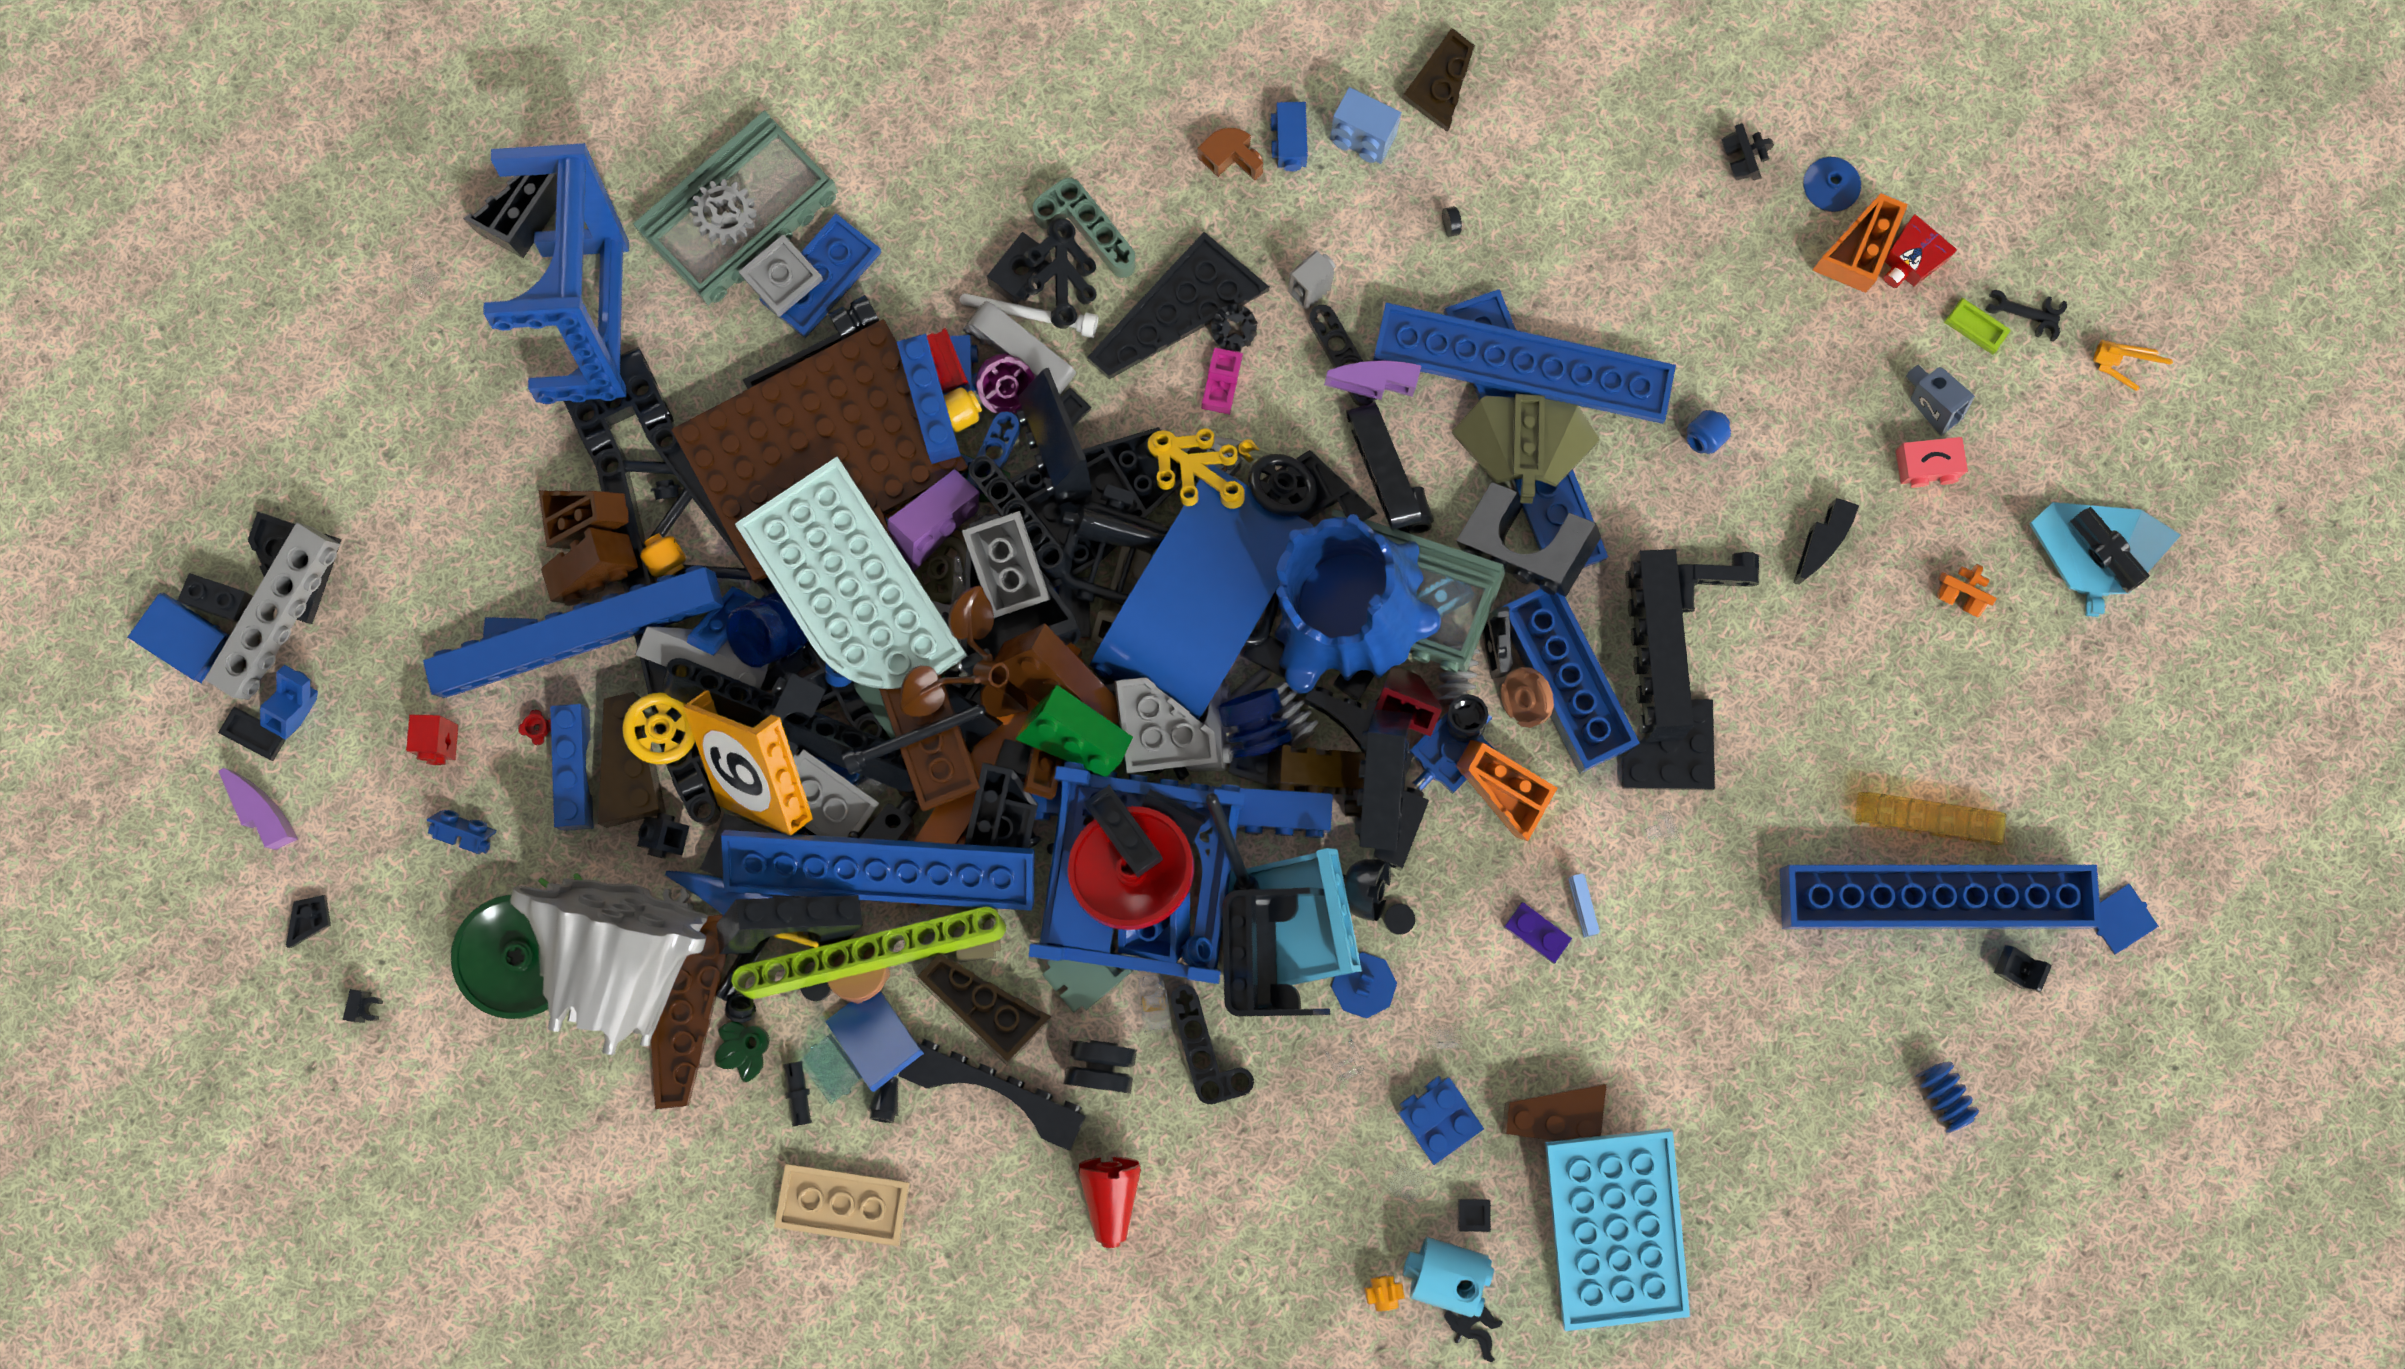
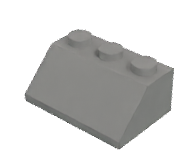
(1006, 564)

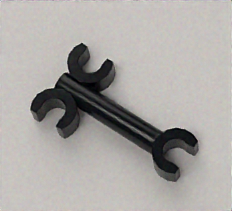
(2048, 317)

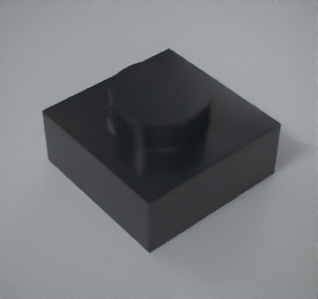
(1474, 1215)

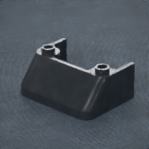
(1251, 952)

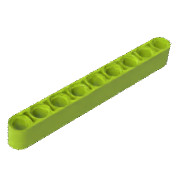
(855, 949)

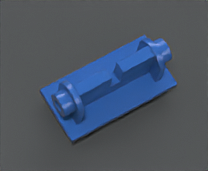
(447, 826)

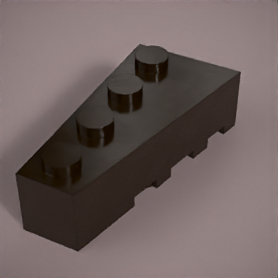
(627, 784)
(983, 1008)

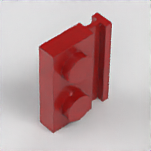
(946, 361)

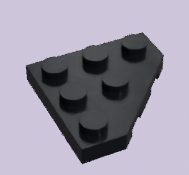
(267, 539)
(1675, 763)

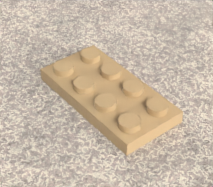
(842, 1204)

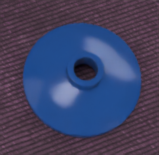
(1826, 194)

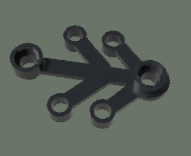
(1062, 270)

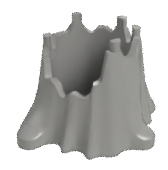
(608, 953)

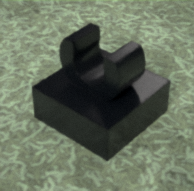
(358, 1006)

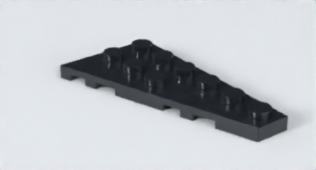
(1178, 305)

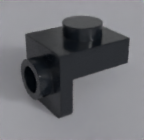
(2022, 969)

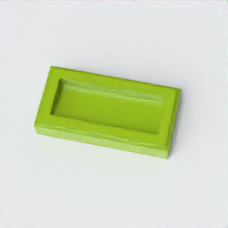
(1977, 326)

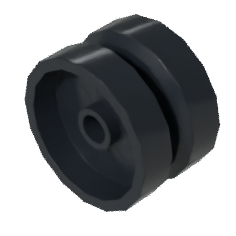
(1100, 1066)

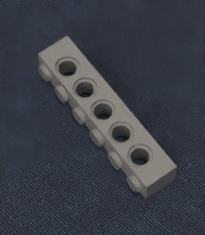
(258, 617)

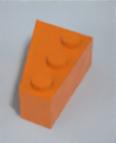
(1864, 246)
(1507, 788)

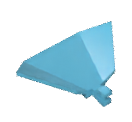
(2145, 535)

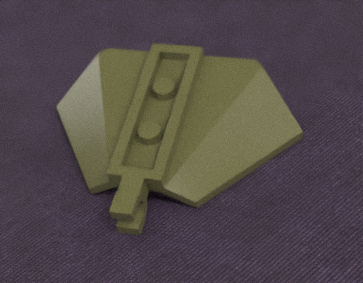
(1526, 439)

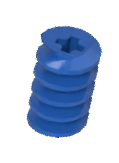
(1949, 1096)

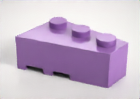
(933, 517)

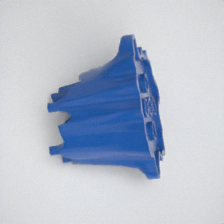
(1348, 602)

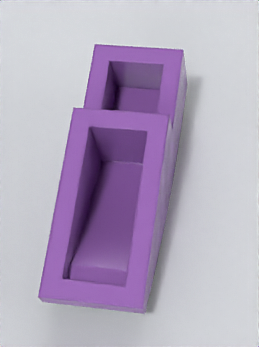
(1373, 377)
(257, 810)

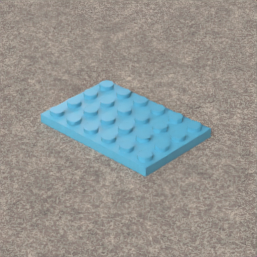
(1617, 1229)

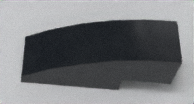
(1825, 538)

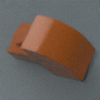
(1230, 146)

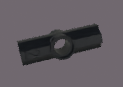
(2109, 549)

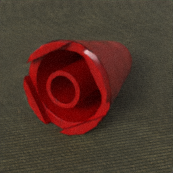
(1110, 1196)

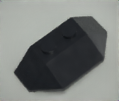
(1001, 810)

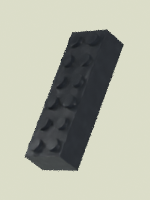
(1659, 646)

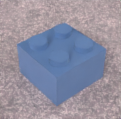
(1364, 126)

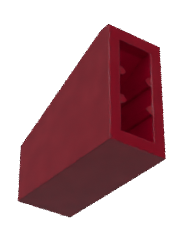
(1410, 694)

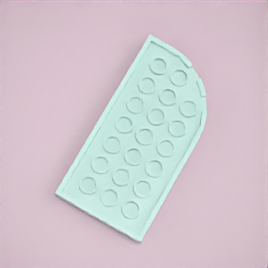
(848, 581)

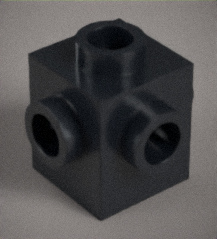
(662, 835)

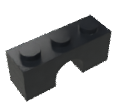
(793, 696)

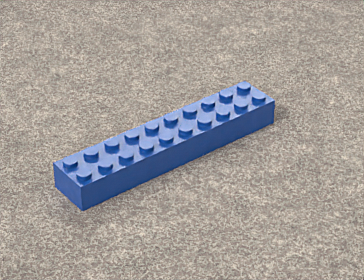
(1939, 897)

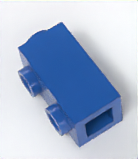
(1291, 135)

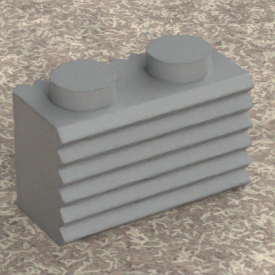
(1311, 279)

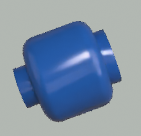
(1708, 432)

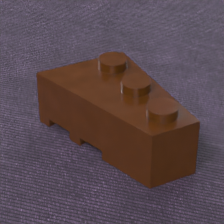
(571, 513)
(589, 566)
(1557, 1115)

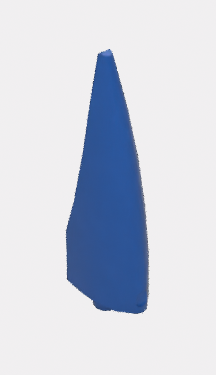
(710, 889)

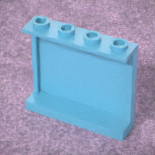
(1321, 935)

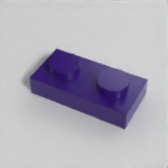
(1538, 933)

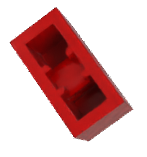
(432, 738)

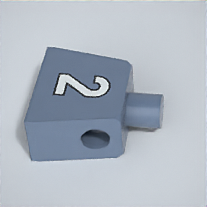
(1939, 397)

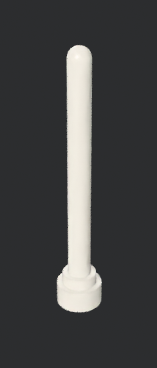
(1085, 323)

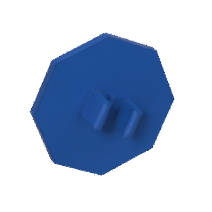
(1368, 990)

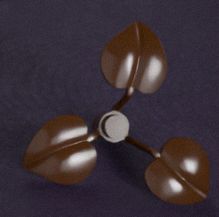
(970, 619)

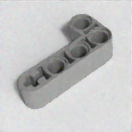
(1008, 337)

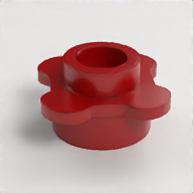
(527, 727)

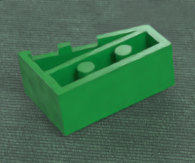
(1074, 733)

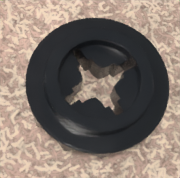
(1220, 327)

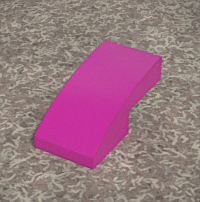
(1222, 381)

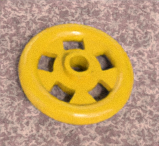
(641, 747)

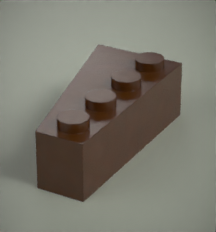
(1042, 661)

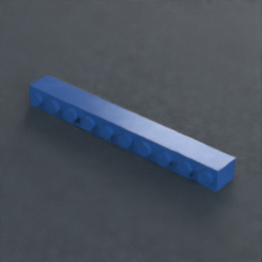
(573, 632)
(1262, 810)

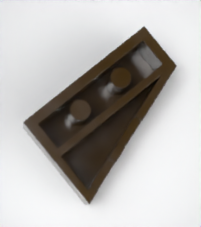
(1315, 769)

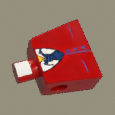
(1916, 253)

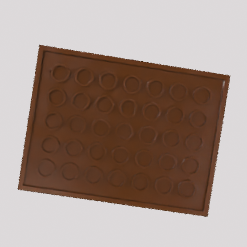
(831, 405)

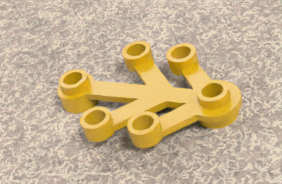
(1194, 464)

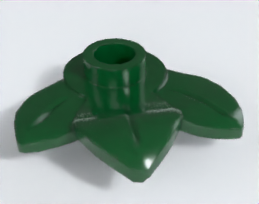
(738, 1052)

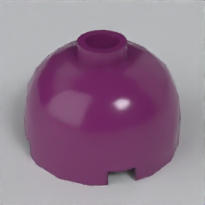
(1002, 381)

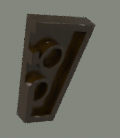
(1440, 80)

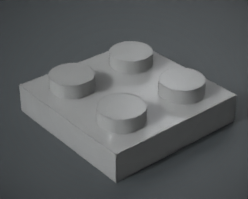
(780, 275)

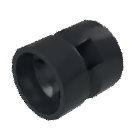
(854, 319)
(1467, 718)

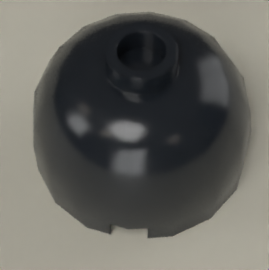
(1366, 888)

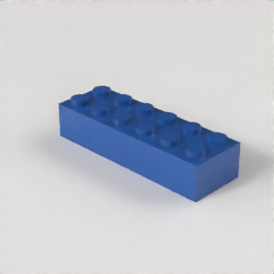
(1584, 702)

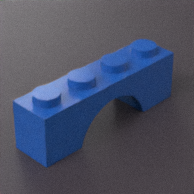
(928, 398)
(570, 786)

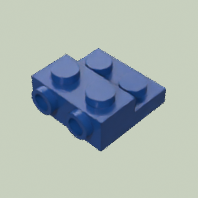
(1439, 1119)

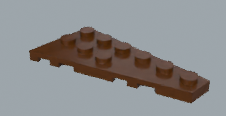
(686, 1021)

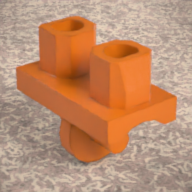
(1977, 598)

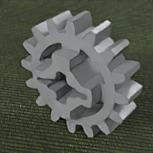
(718, 200)

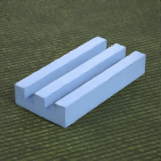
(1583, 905)

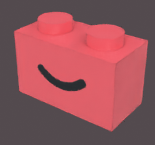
(1931, 461)

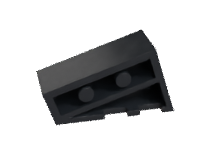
(517, 212)

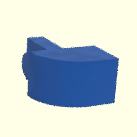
(289, 704)

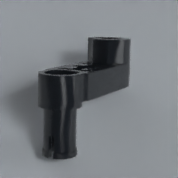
(1742, 573)

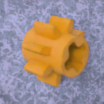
(1384, 1293)

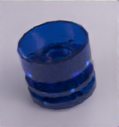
(764, 631)
(1254, 722)

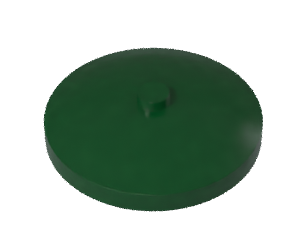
(499, 961)

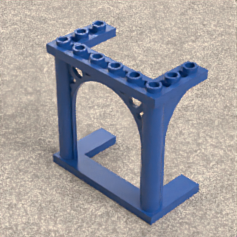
(558, 293)
(1216, 868)

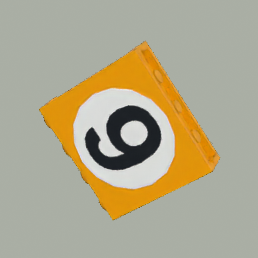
(749, 767)

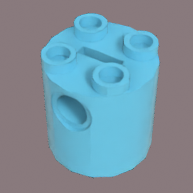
(1440, 1269)

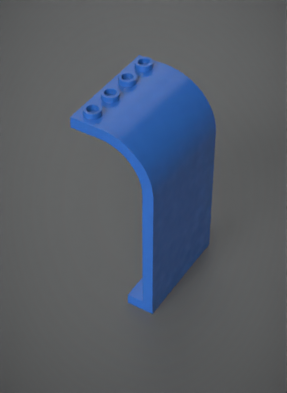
(1198, 597)

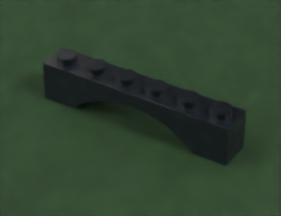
(1053, 1121)

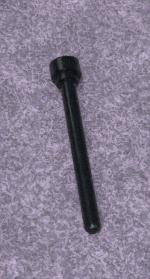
(857, 758)
(1243, 880)

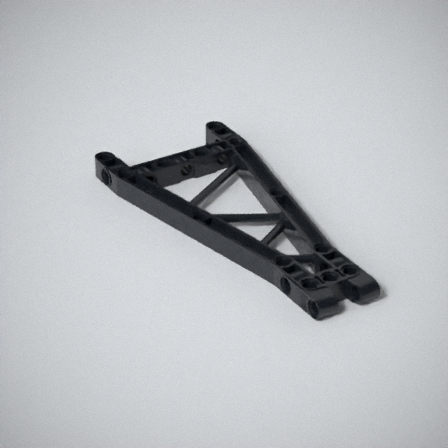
(657, 421)

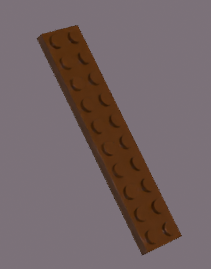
(939, 764)

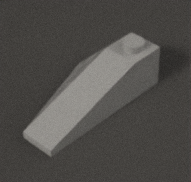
(667, 643)

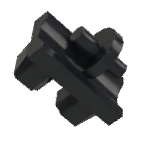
(1739, 141)

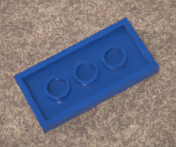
(840, 258)

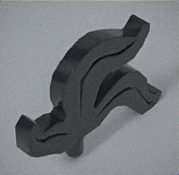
(1463, 1325)

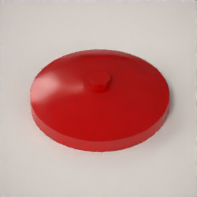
(1112, 891)

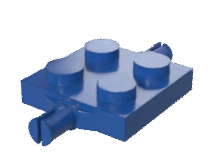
(1440, 756)

